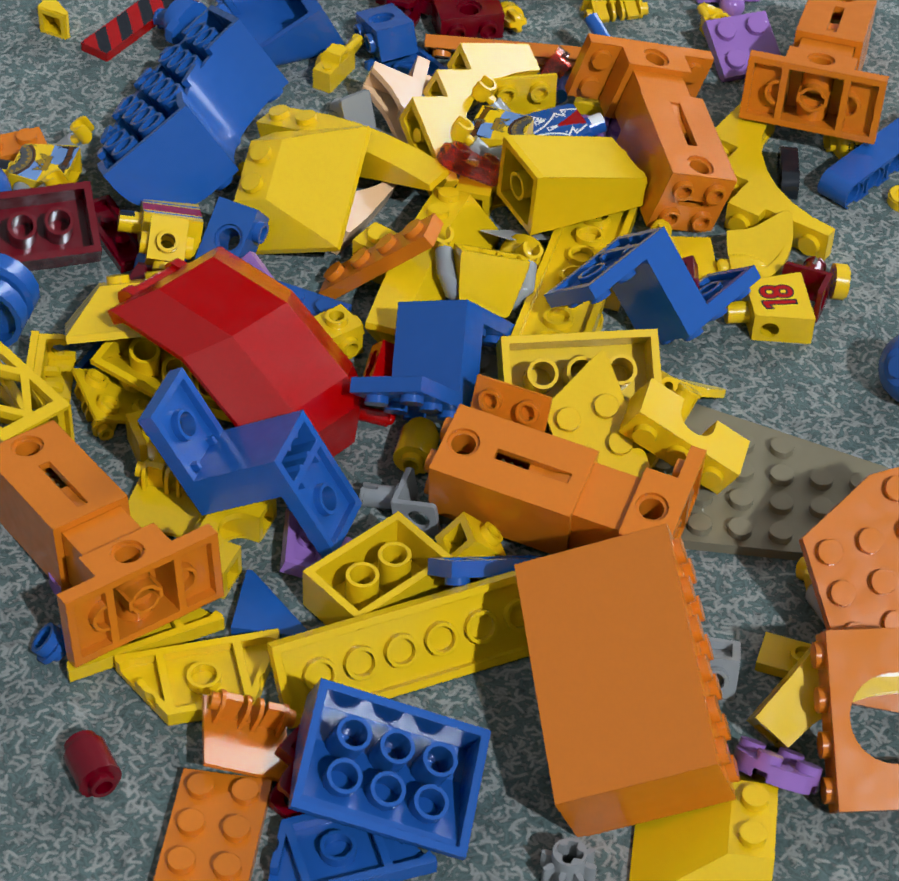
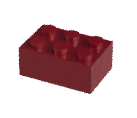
(50, 226)

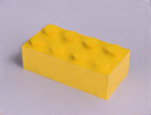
(551, 360)

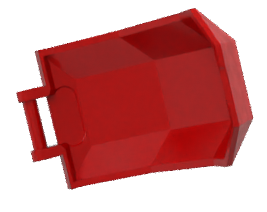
(246, 343)

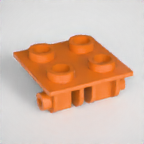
(511, 402)
(244, 736)

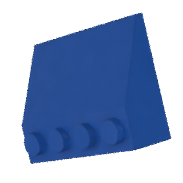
(388, 768)

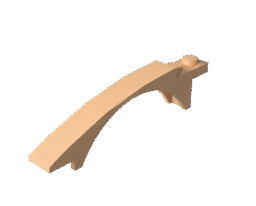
(390, 94)

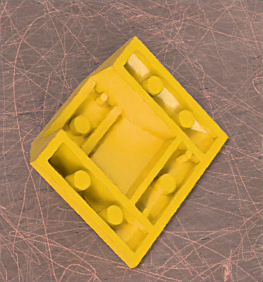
(304, 186)
(92, 320)
(712, 842)

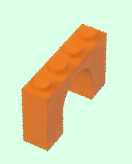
(844, 664)

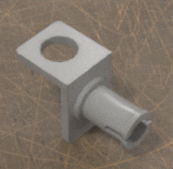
(356, 108)
(401, 499)

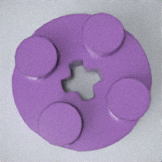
(781, 770)

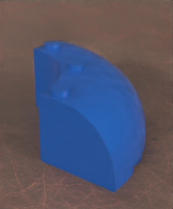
(189, 114)

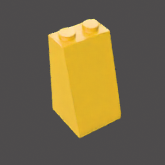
(566, 180)

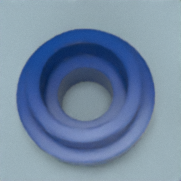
(49, 644)

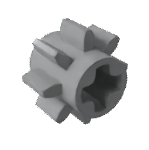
(568, 861)

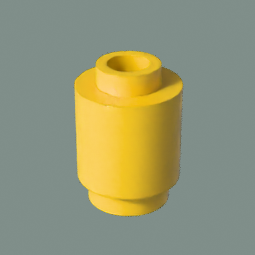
(415, 443)

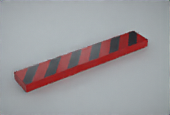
(123, 29)

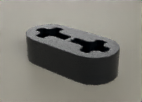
(788, 171)

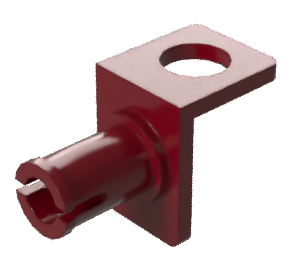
(816, 281)

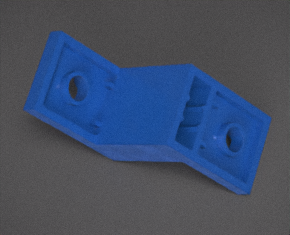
(654, 286)
(433, 358)
(250, 462)

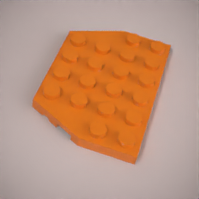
(856, 563)

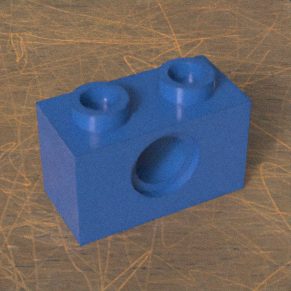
(386, 32)
(232, 220)

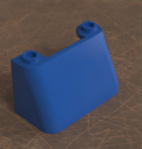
(286, 28)

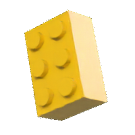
(373, 572)

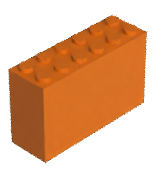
(625, 682)

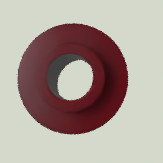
(91, 764)

